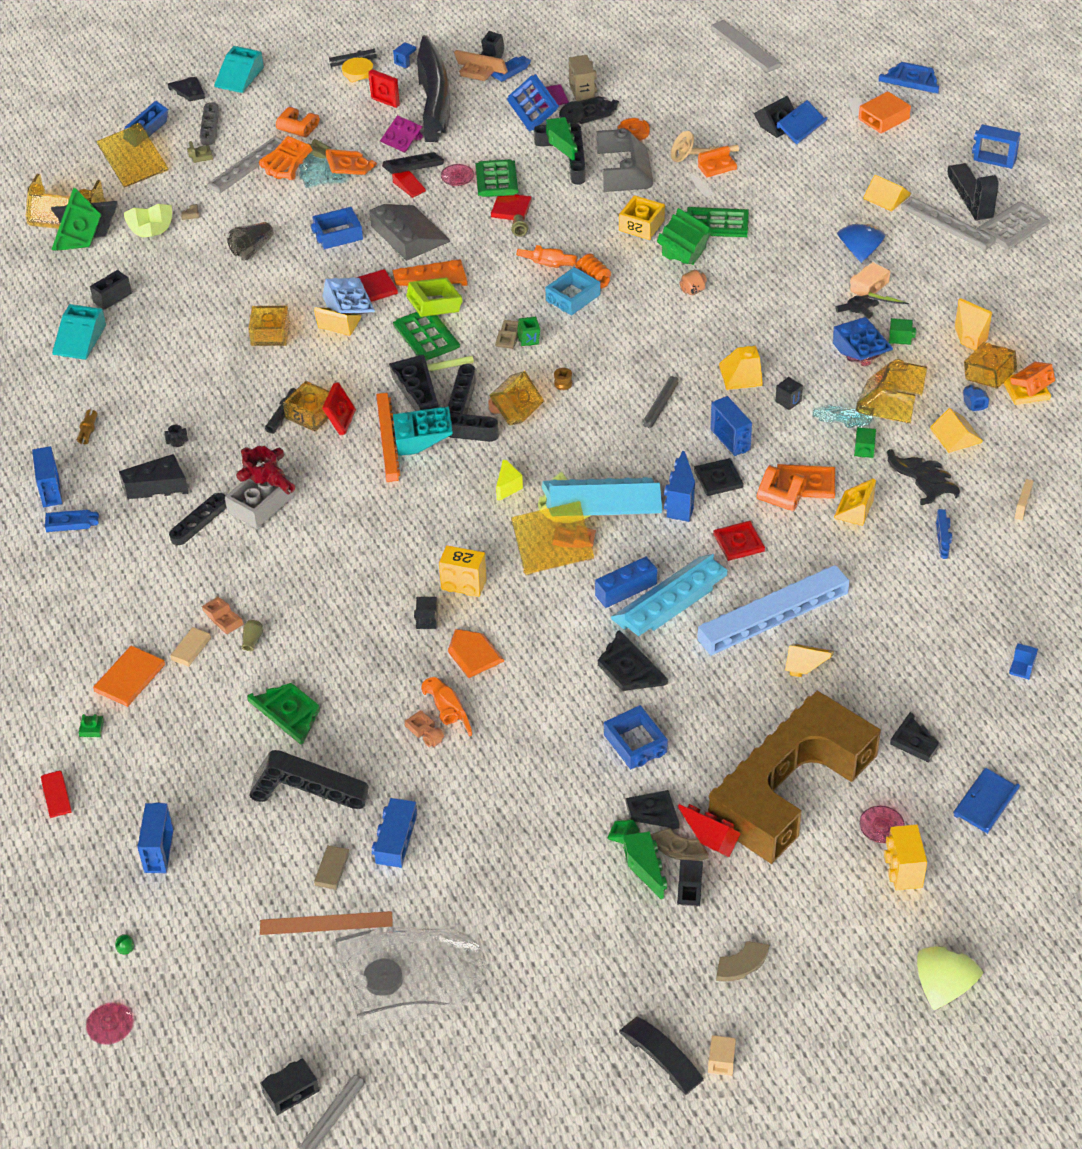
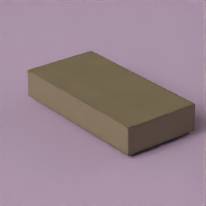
(331, 867)

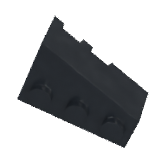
(154, 478)

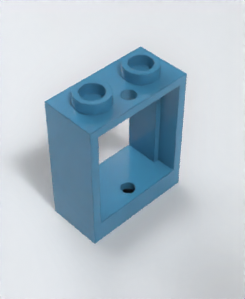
(589, 286)

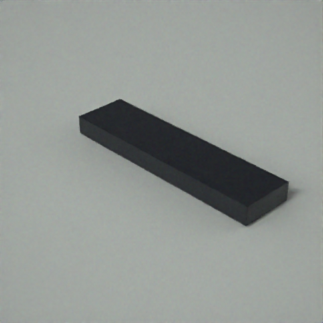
(412, 162)

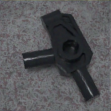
(858, 304)

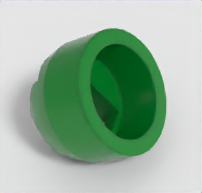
(125, 944)

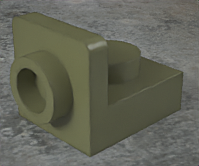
(319, 149)
(199, 154)

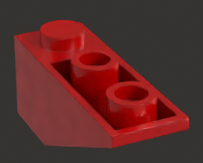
(711, 833)

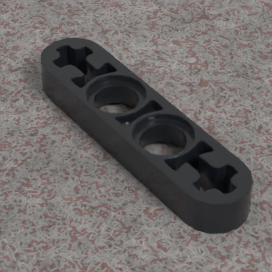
(212, 505)

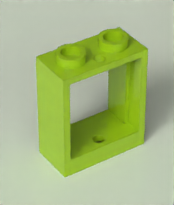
(420, 290)

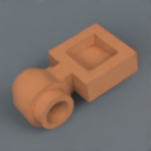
(421, 725)

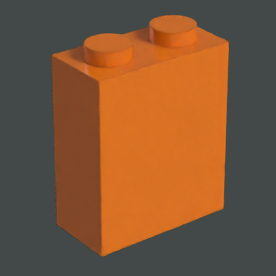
(884, 112)

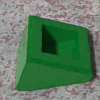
(622, 828)

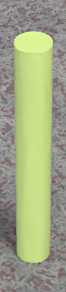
(450, 363)

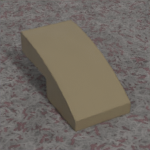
(507, 335)

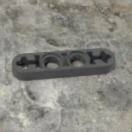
(212, 123)

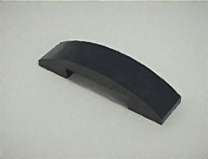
(664, 1053)

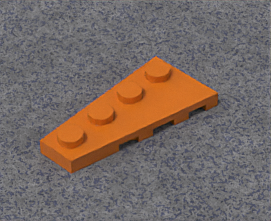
(451, 269)

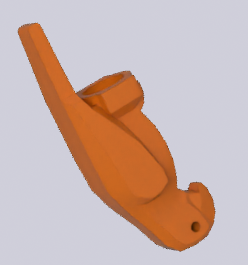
(549, 257)
(446, 702)

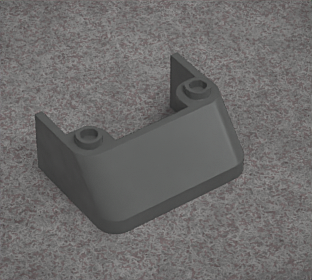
(633, 172)

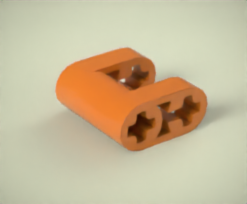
(288, 122)
(779, 497)

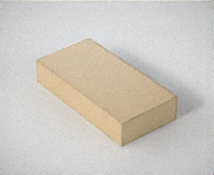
(1024, 499)
(190, 646)

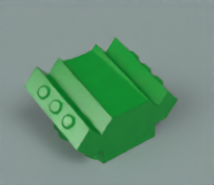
(684, 238)

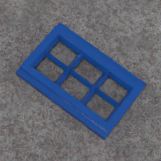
(546, 98)

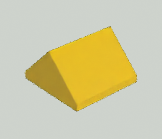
(885, 193)
(336, 322)
(955, 431)
(856, 503)

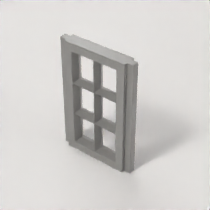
(1017, 237)

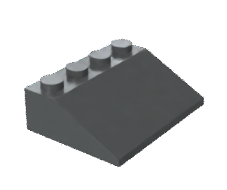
(406, 229)

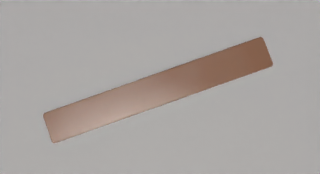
(326, 923)

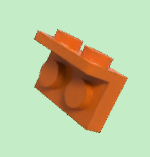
(716, 161)
(1034, 377)

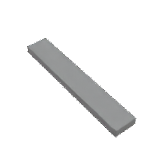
(745, 46)
(243, 167)
(948, 223)

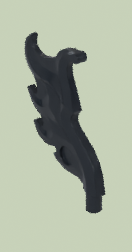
(927, 476)

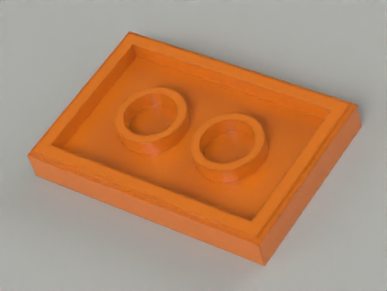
(819, 481)
(129, 676)

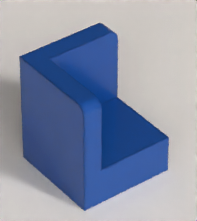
(402, 53)
(1023, 661)

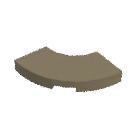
(679, 847)
(742, 963)

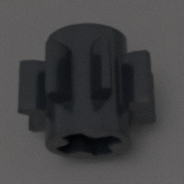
(176, 435)

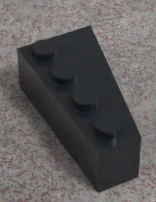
(415, 382)

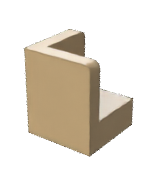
(721, 1055)

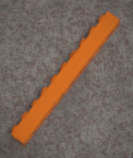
(387, 437)

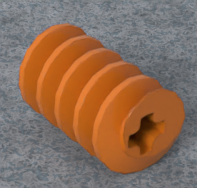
(593, 267)

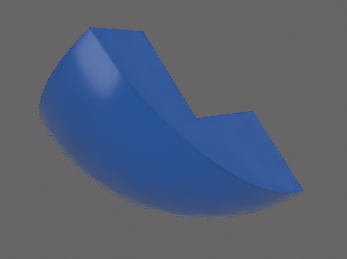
(861, 239)

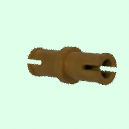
(87, 426)

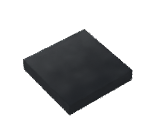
(718, 477)

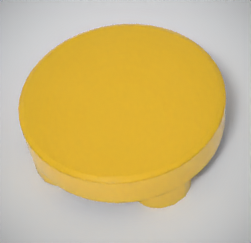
(357, 68)

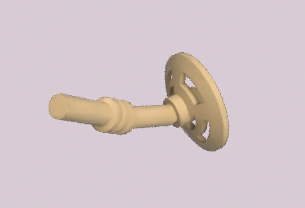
(685, 147)

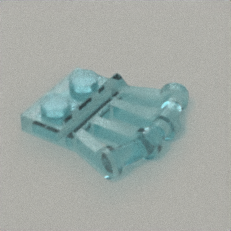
(318, 173)
(834, 414)

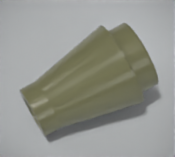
(519, 226)
(251, 633)

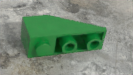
(560, 136)
(642, 860)

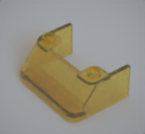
(39, 204)
(882, 392)

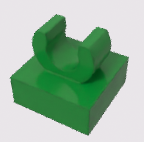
(91, 726)

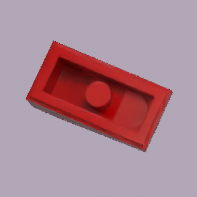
(408, 183)
(55, 794)

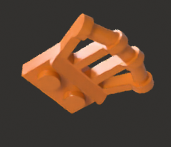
(288, 153)

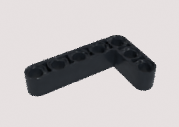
(576, 166)
(977, 193)
(469, 426)
(309, 777)

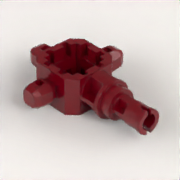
(270, 471)

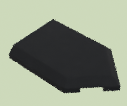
(597, 108)

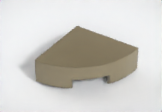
(191, 213)

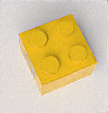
(641, 217)
(462, 571)
(905, 857)

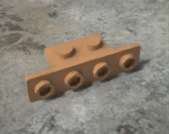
(479, 66)

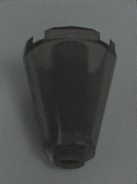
(249, 239)

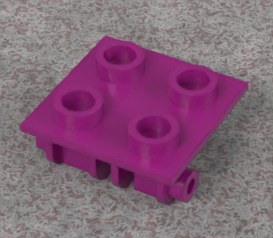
(557, 93)
(401, 134)

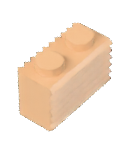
(870, 279)

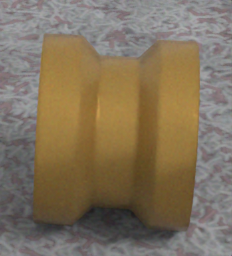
(563, 378)

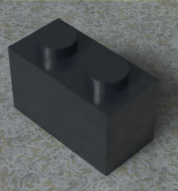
(110, 289)
(289, 1086)

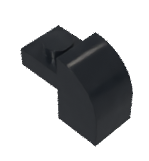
(493, 45)
(426, 612)
(690, 883)

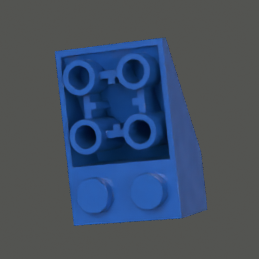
(859, 339)
(680, 491)

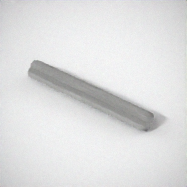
(333, 1113)

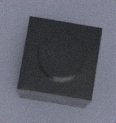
(789, 393)

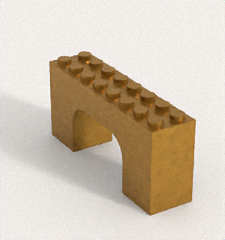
(812, 734)

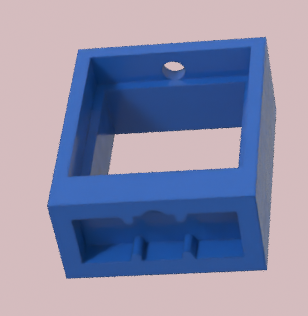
(1000, 135)
(335, 219)
(732, 426)
(47, 476)
(627, 721)
(155, 838)

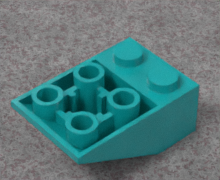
(239, 69)
(79, 331)
(421, 429)

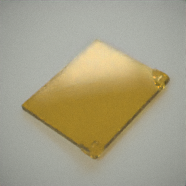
(132, 155)
(552, 538)

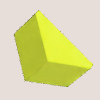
(509, 481)

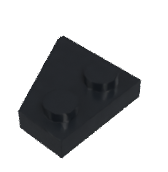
(188, 88)
(915, 739)
(653, 809)

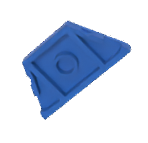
(911, 76)

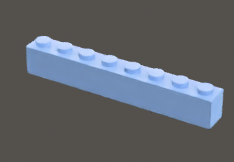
(772, 610)

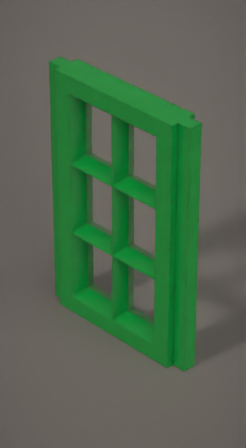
(482, 183)
(723, 212)
(452, 343)

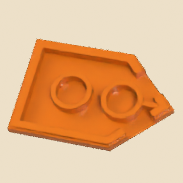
(348, 162)
(473, 652)

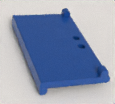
(801, 122)
(990, 799)

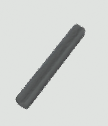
(660, 402)

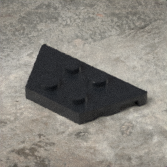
(106, 209)
(629, 666)

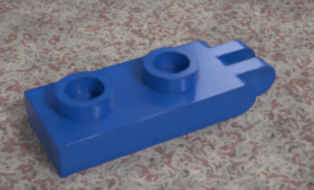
(513, 67)
(70, 520)
(944, 537)

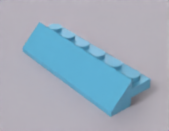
(606, 495)
(671, 596)

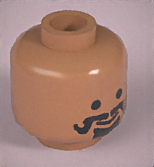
(693, 282)

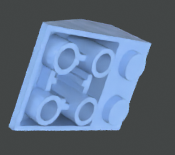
(346, 296)

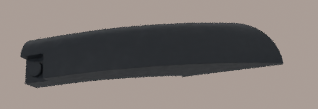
(435, 82)

